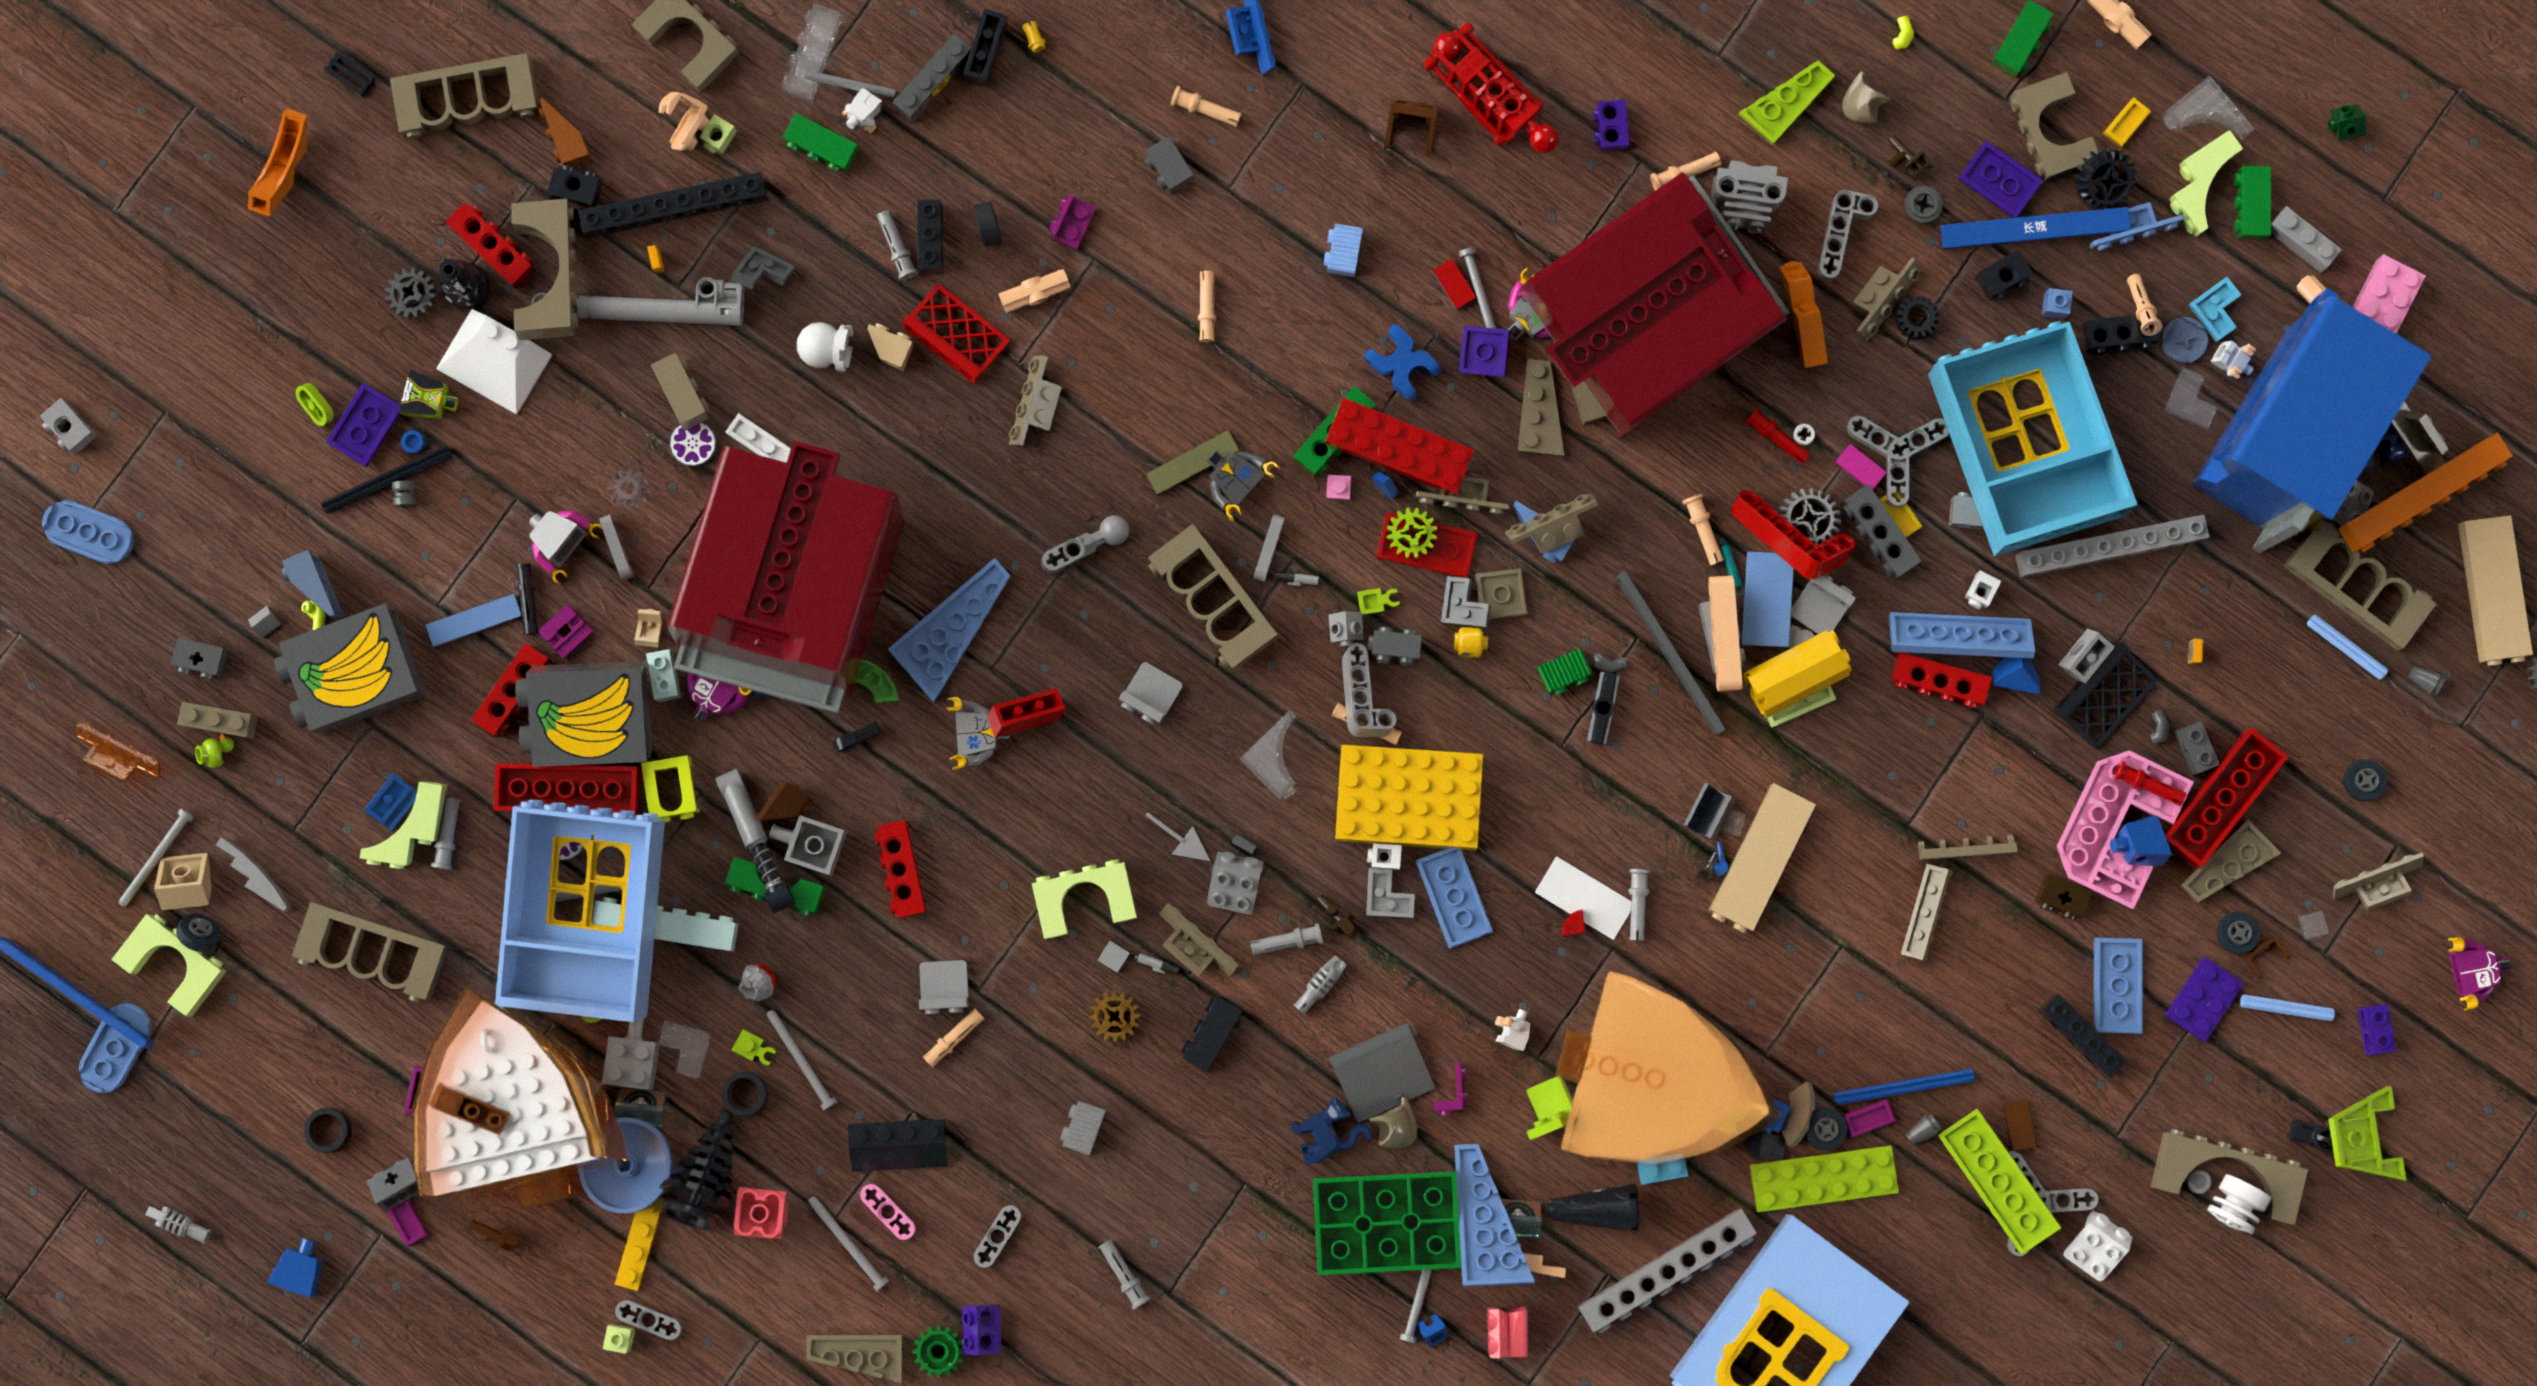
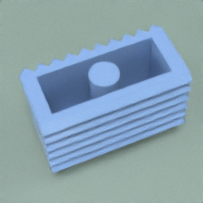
(1344, 250)

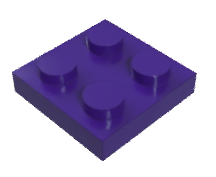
(1484, 351)

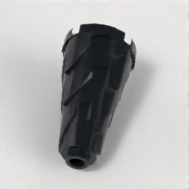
(463, 283)
(1600, 1208)

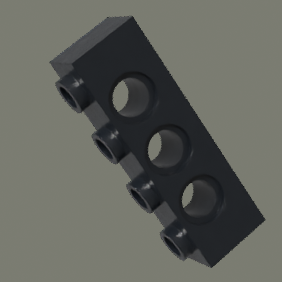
(2081, 1035)

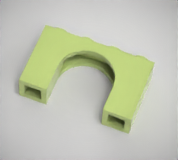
(1051, 893)
(201, 974)

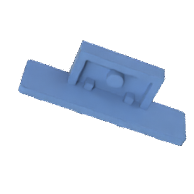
(2142, 223)

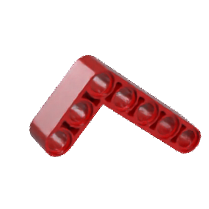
(1787, 541)

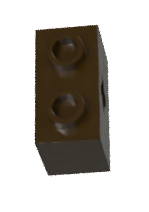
(2077, 897)

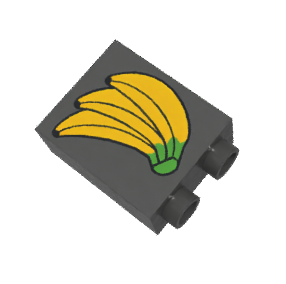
(349, 670)
(586, 714)

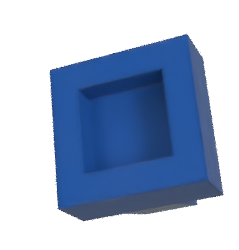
(1435, 1332)

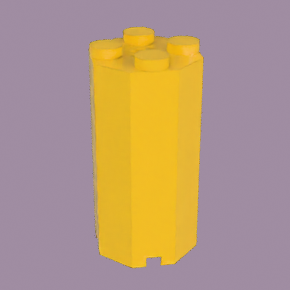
(1797, 673)

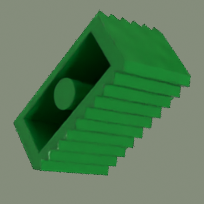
(1564, 671)

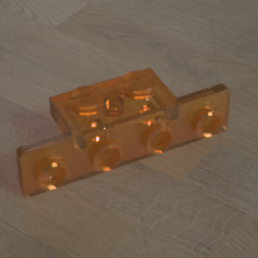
(113, 757)

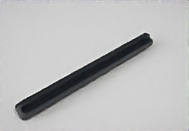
(386, 479)

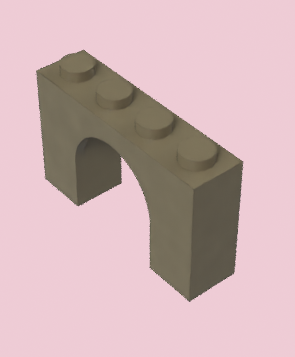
(716, 49)
(2029, 103)

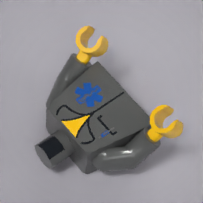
(1236, 477)

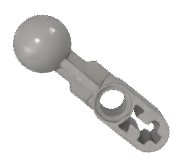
(1112, 530)

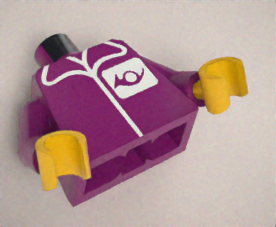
(714, 696)
(2475, 970)

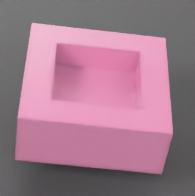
(1338, 487)

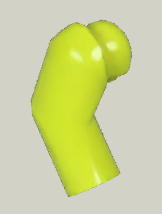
(1906, 34)
(315, 612)

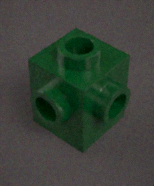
(2347, 122)

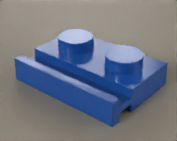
(391, 801)

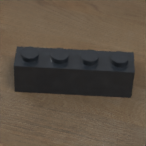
(897, 1144)

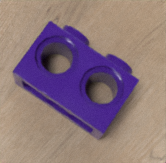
(1617, 126)
(2376, 1029)
(984, 1329)

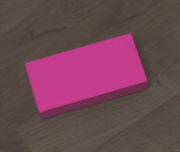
(1860, 467)

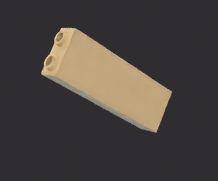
(2495, 590)
(1761, 858)

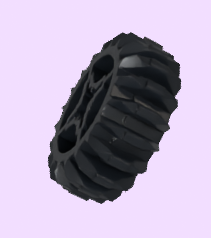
(2099, 168)

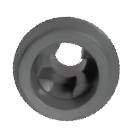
(2427, 679)
(1924, 1129)

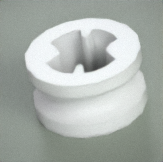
(1799, 429)

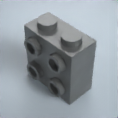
(1395, 646)

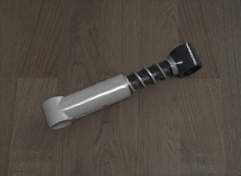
(754, 838)

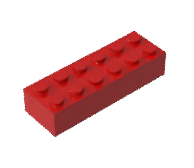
(1399, 446)
(570, 784)
(2224, 797)

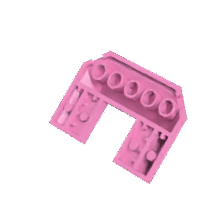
(2096, 820)

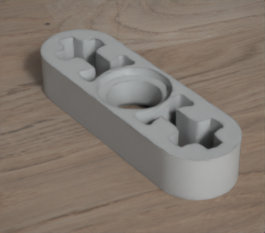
(616, 547)
(1269, 548)
(993, 1255)
(639, 1324)

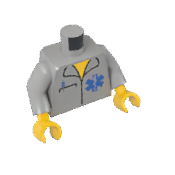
(974, 733)

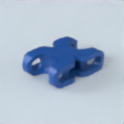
(1402, 363)

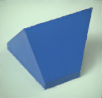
(2016, 675)

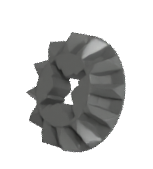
(1932, 199)

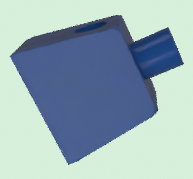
(2142, 843)
(298, 1270)

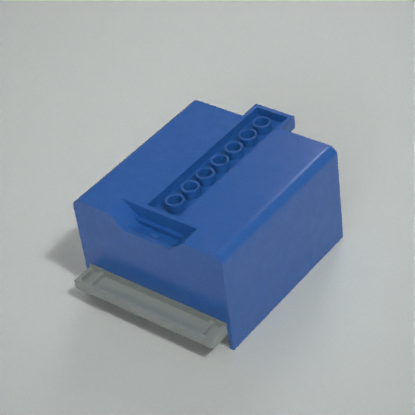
(2311, 419)

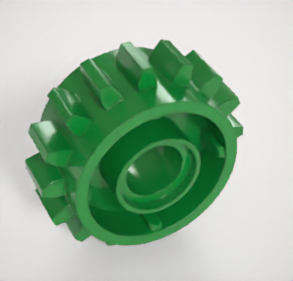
(929, 1360)

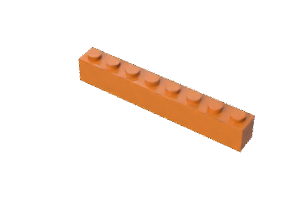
(2425, 492)

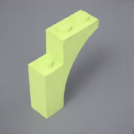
(2200, 171)
(422, 824)

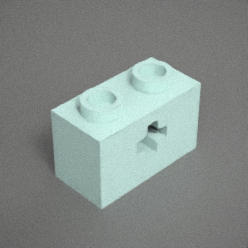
(663, 675)

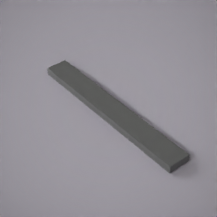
(1670, 653)

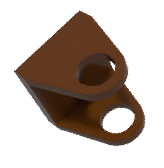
(1412, 108)

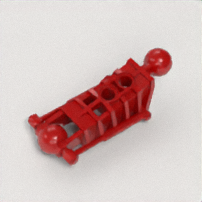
(1448, 48)

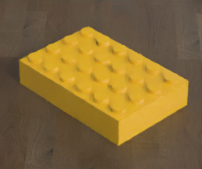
(1409, 797)

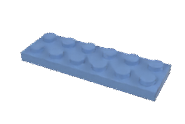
(1961, 635)

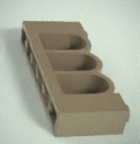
(408, 102)
(1180, 551)
(2406, 621)
(316, 932)

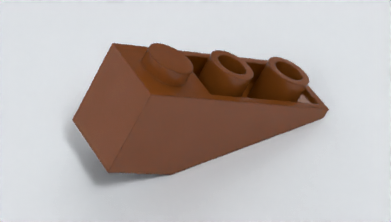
(569, 142)
(468, 1108)

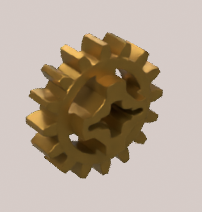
(1122, 1008)

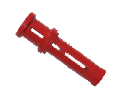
(1769, 429)
(2139, 779)

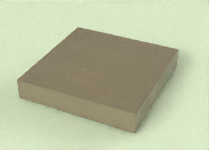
(1503, 592)

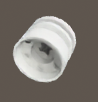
(2239, 1204)

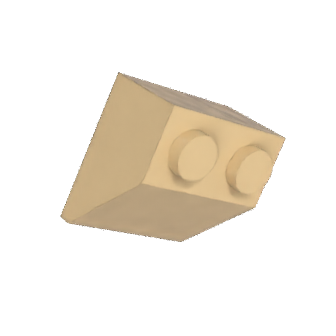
(183, 881)

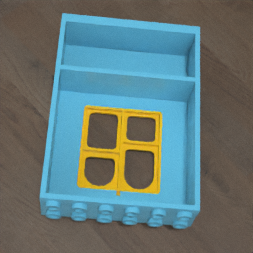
(2047, 492)

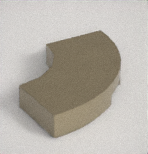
(1800, 1113)

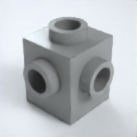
(1346, 628)

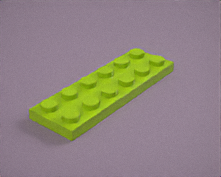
(1824, 1178)
(1999, 1181)

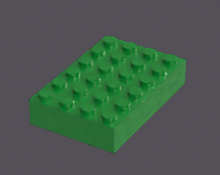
(1387, 1223)

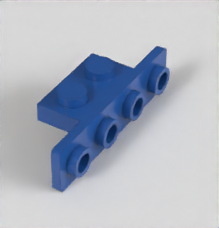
(1250, 33)

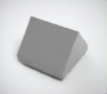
(264, 622)

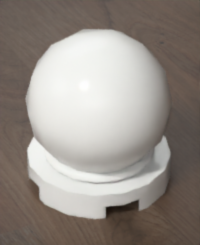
(823, 345)

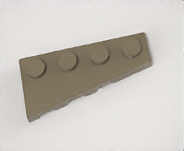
(1539, 417)
(2231, 860)
(868, 1354)

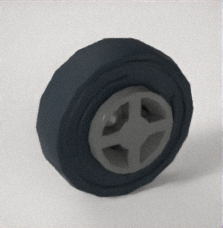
(2373, 777)
(2245, 927)
(198, 932)
(1832, 1134)

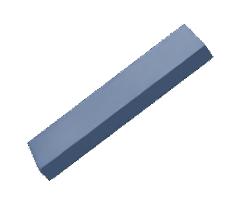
(474, 620)

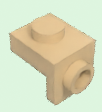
(649, 628)

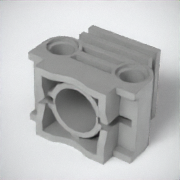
(1748, 199)

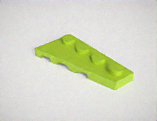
(1781, 107)

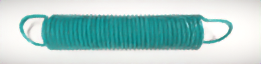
(1730, 565)

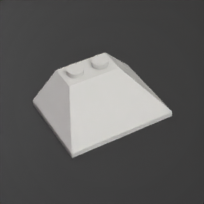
(494, 361)

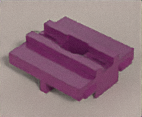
(565, 645)

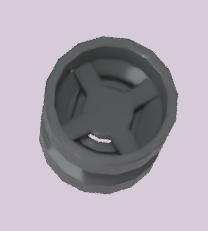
(404, 494)

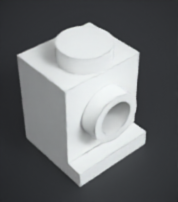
(1987, 584)
(1393, 852)

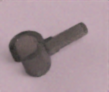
(1708, 866)

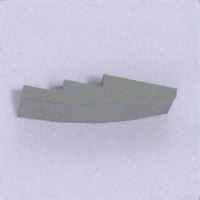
(259, 880)

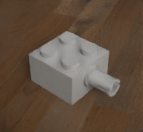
(811, 844)
(631, 1060)

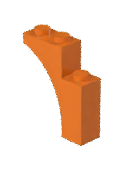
(278, 172)
(1804, 313)

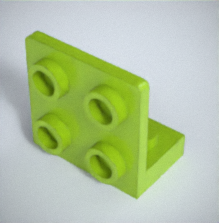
(1551, 1104)

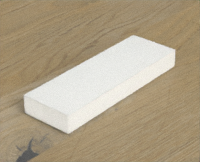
(757, 439)

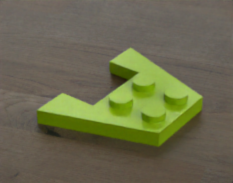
(2357, 1138)

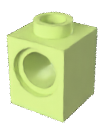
(717, 124)
(619, 1338)

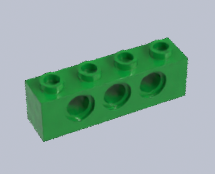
(1306, 456)

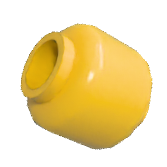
(1470, 642)

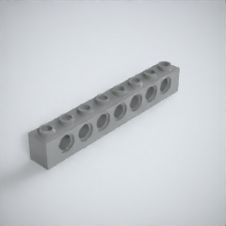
(2112, 546)
(1743, 1235)

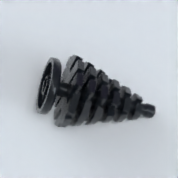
(702, 1178)

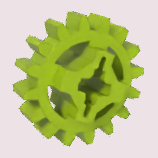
(1400, 535)

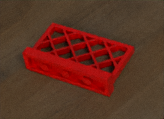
(939, 344)

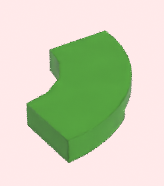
(877, 682)

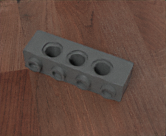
(1880, 518)

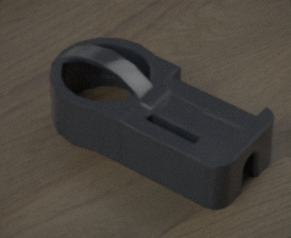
(856, 737)
(2309, 1134)

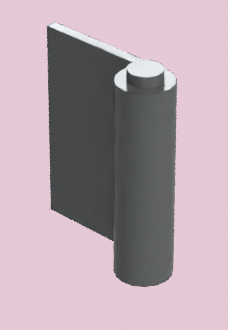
(1382, 1072)

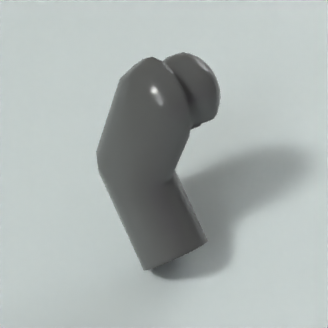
(1606, 665)
(2162, 729)

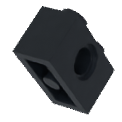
(585, 196)
(1990, 279)

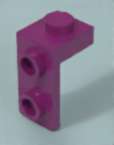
(1447, 1107)

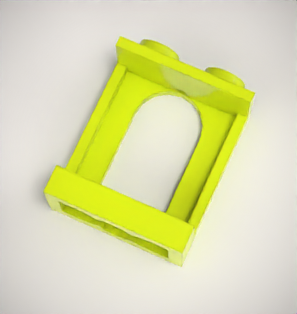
(688, 804)

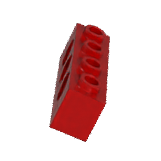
(461, 223)
(1977, 684)
(499, 695)
(884, 836)

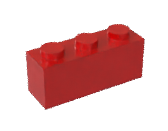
(1025, 712)

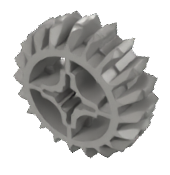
(1829, 514)

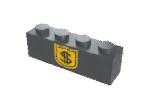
(932, 78)

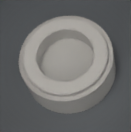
(2198, 1181)

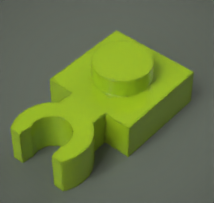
(1372, 601)
(751, 1046)

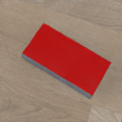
(1454, 284)

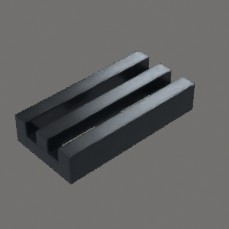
(334, 63)

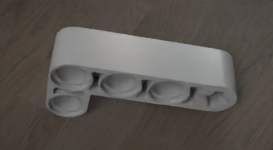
(1840, 237)
(1362, 690)

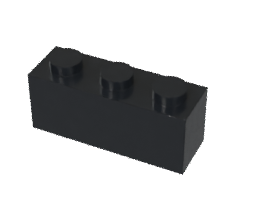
(985, 47)
(1211, 1033)

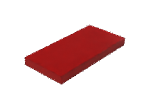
(1450, 553)

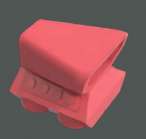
(760, 1213)
(1507, 1332)

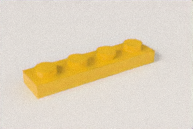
(638, 1246)

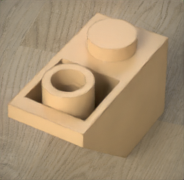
(891, 348)

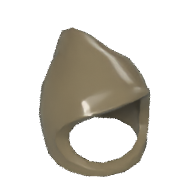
(1862, 101)
(1397, 1126)

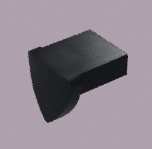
(1765, 1146)

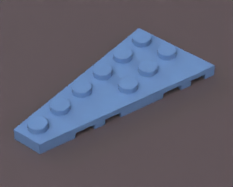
(941, 638)
(1486, 1235)

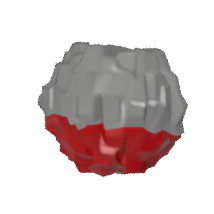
(757, 982)

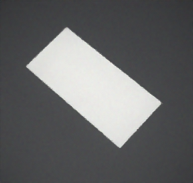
(1575, 891)

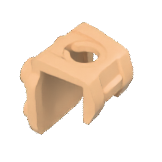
(693, 120)

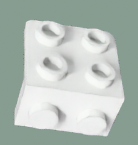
(2098, 1246)

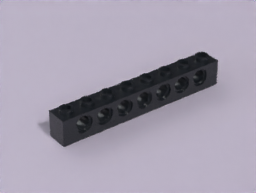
(673, 205)

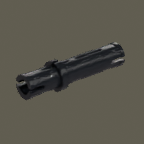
(524, 571)

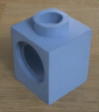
(2056, 303)

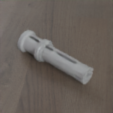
(900, 255)
(445, 845)
(1639, 891)
(1297, 938)
(1130, 1287)

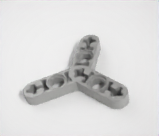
(1887, 448)
(2051, 1197)

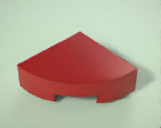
(1574, 924)

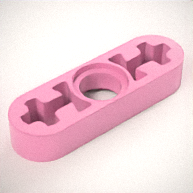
(896, 1228)

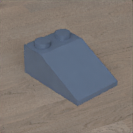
(310, 577)

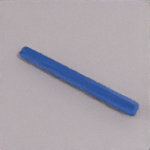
(1903, 1087)

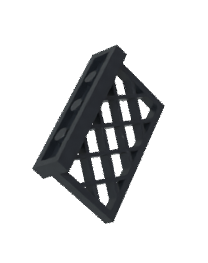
(2081, 691)

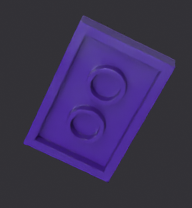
(2000, 179)
(364, 425)
(2203, 999)

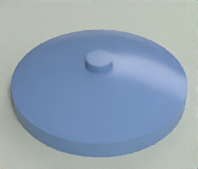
(635, 1182)

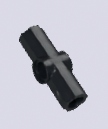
(1605, 693)

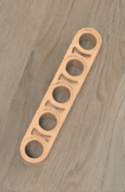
(1725, 633)

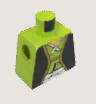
(425, 397)

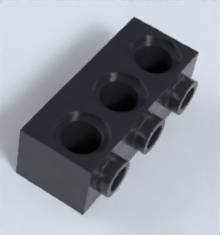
(930, 236)
(2108, 328)

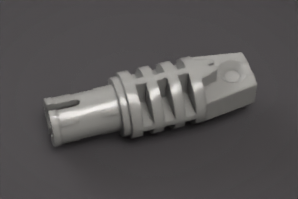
(1321, 983)
(178, 1224)

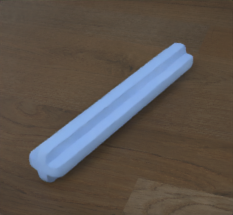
(2347, 646)
(2286, 1007)

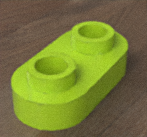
(314, 404)

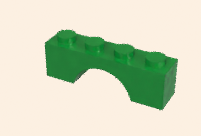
(745, 876)

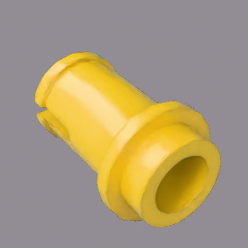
(1034, 38)

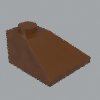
(785, 804)

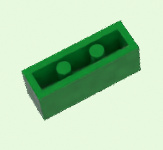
(2023, 39)
(820, 144)
(2253, 203)

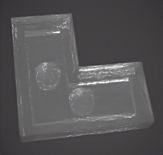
(2184, 403)
(692, 1044)

